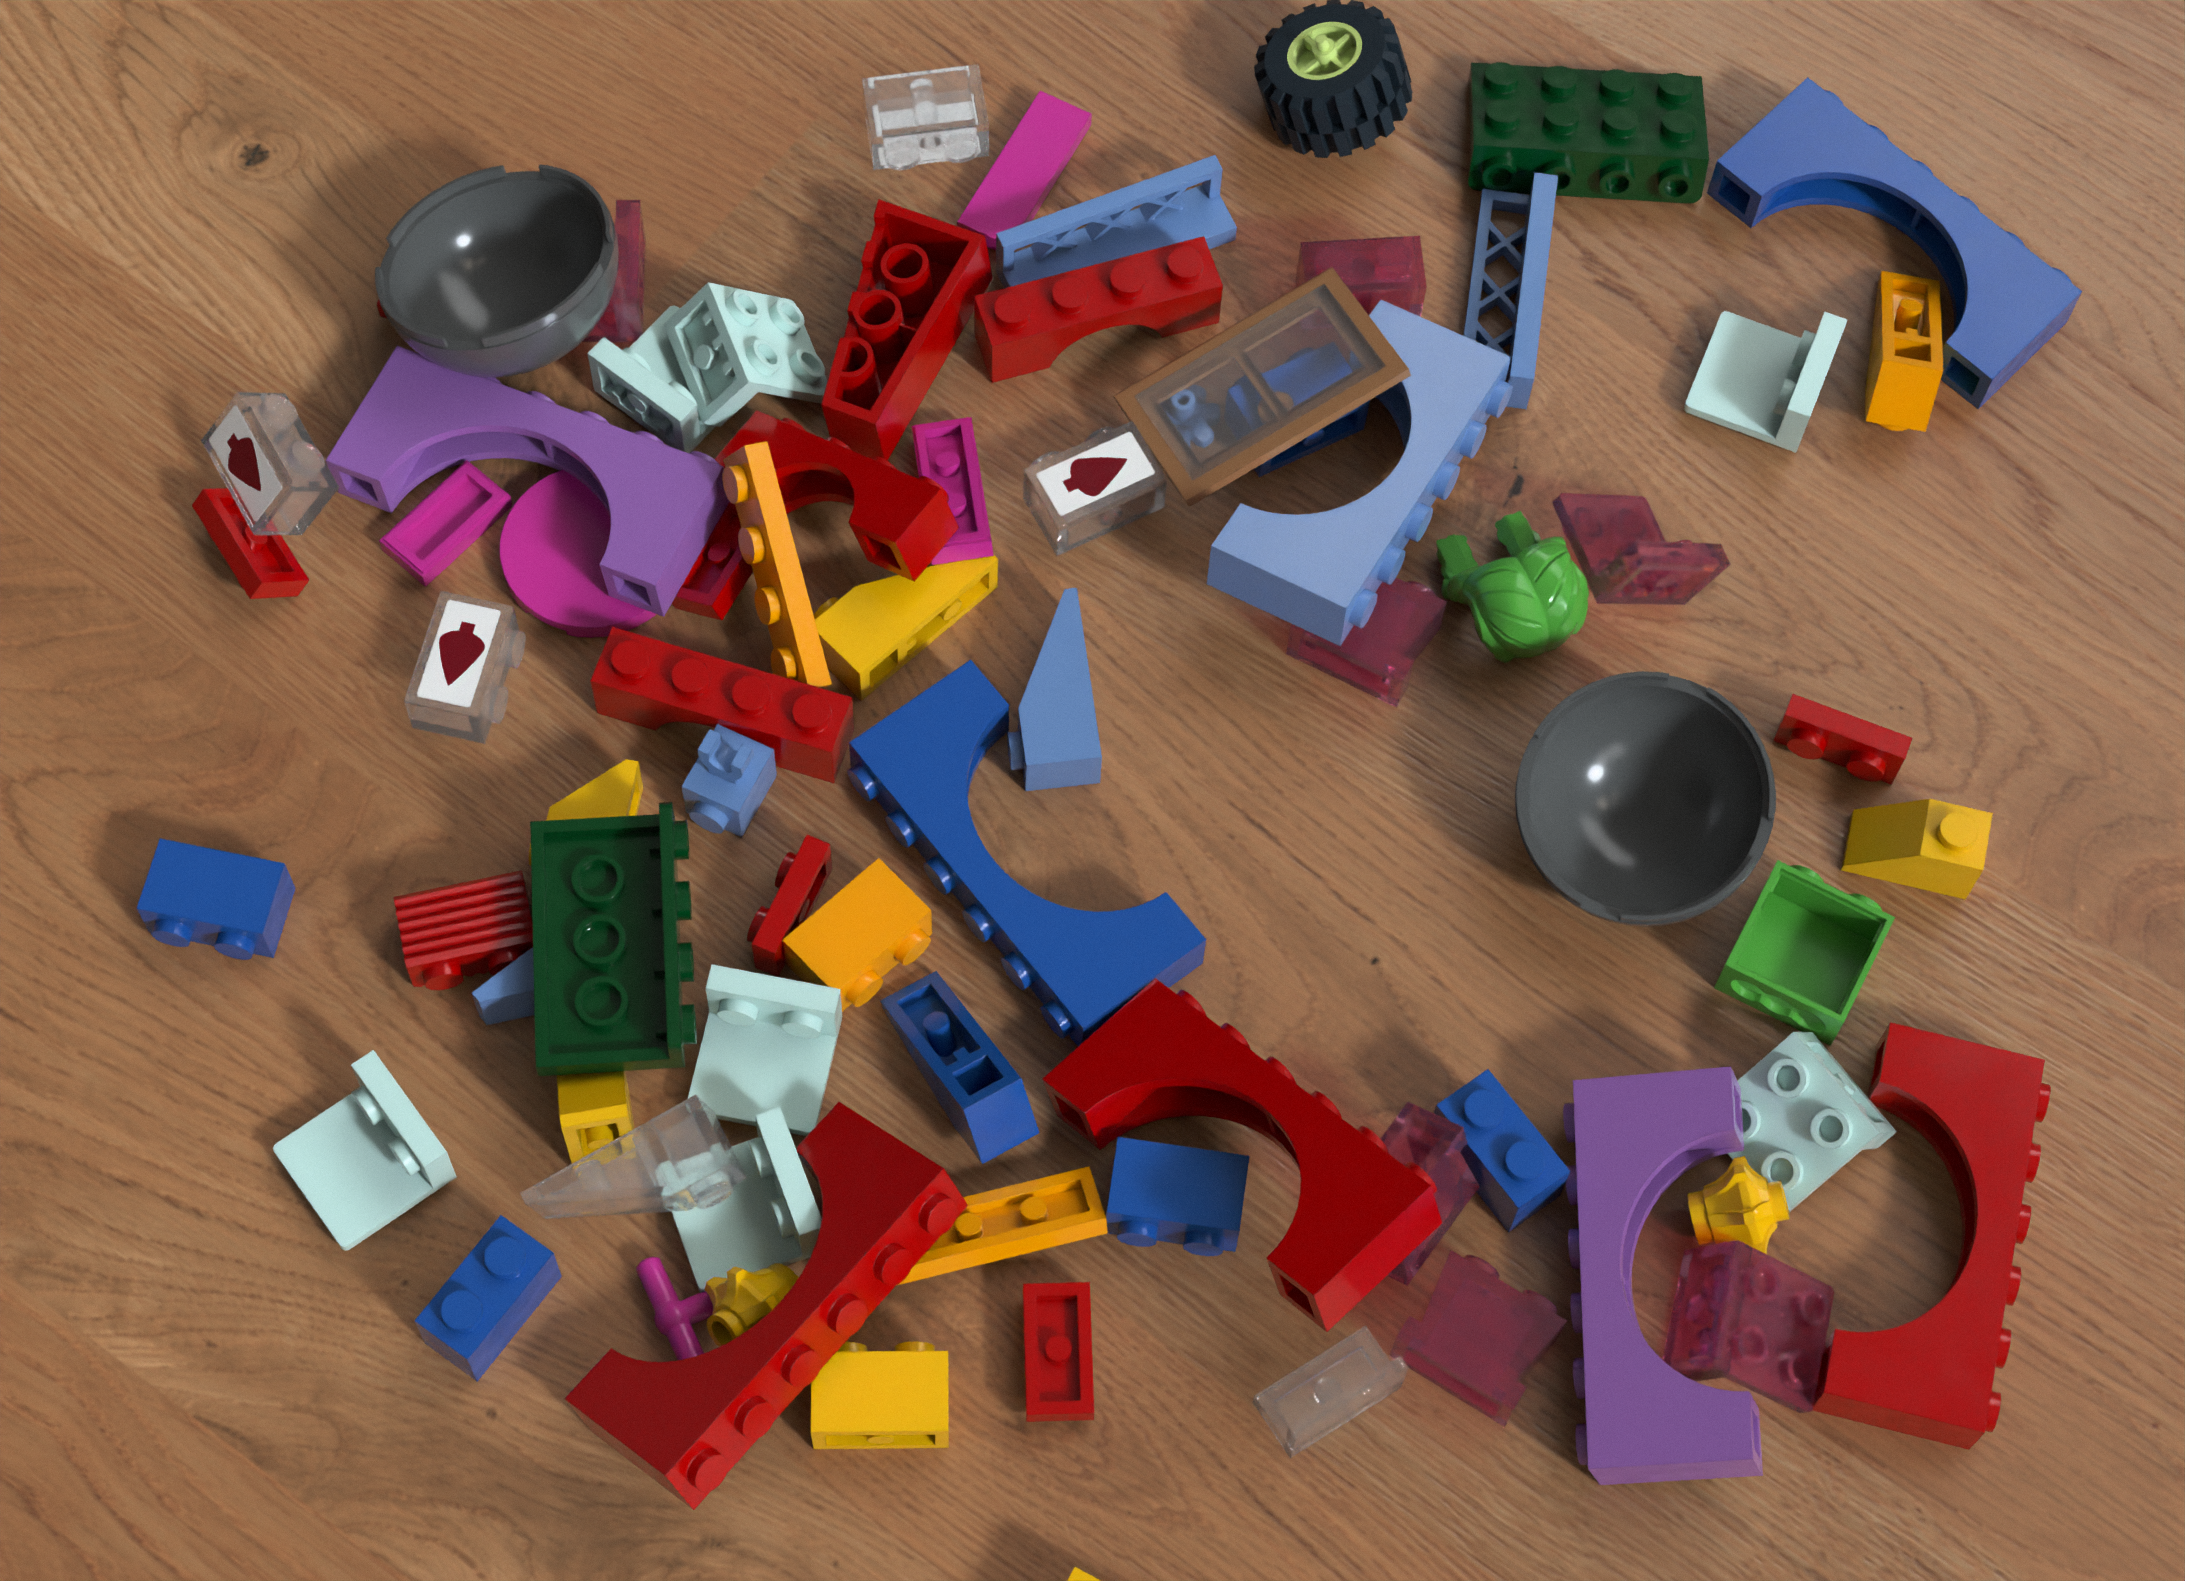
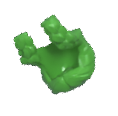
(1518, 601)

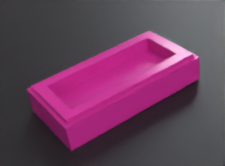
(446, 523)

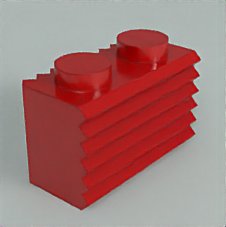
(464, 929)

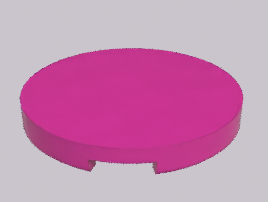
(554, 556)

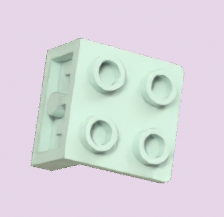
(743, 345)
(1763, 377)
(649, 385)
(766, 1047)
(1805, 1117)
(365, 1157)
(766, 1216)

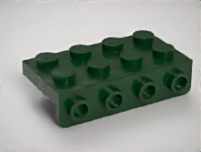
(1591, 128)
(610, 944)

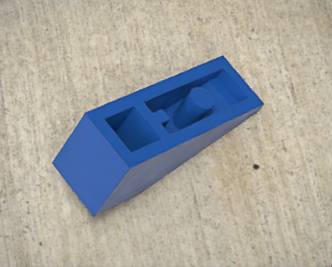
(962, 1067)

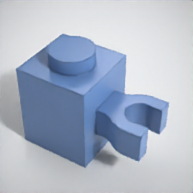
(728, 781)

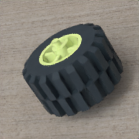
(1333, 78)

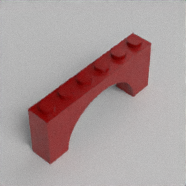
(1980, 1119)
(1356, 1201)
(703, 1412)

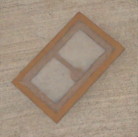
(1261, 386)

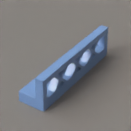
(1114, 231)
(1528, 285)

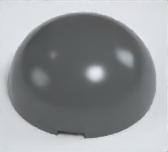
(500, 270)
(1645, 799)

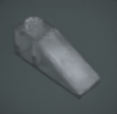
(657, 1167)

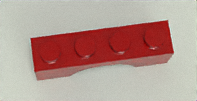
(1034, 321)
(893, 516)
(665, 684)

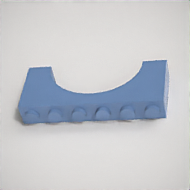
(1329, 564)

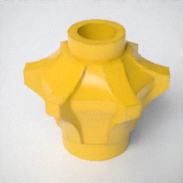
(1738, 1207)
(745, 1299)

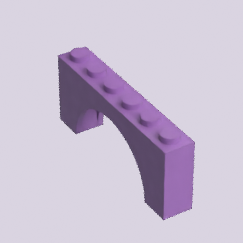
(435, 418)
(1630, 1146)

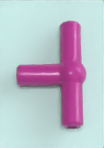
(671, 1315)

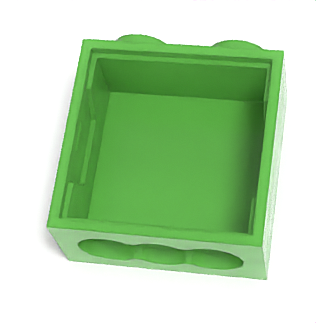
(1805, 951)

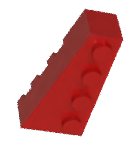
(901, 325)

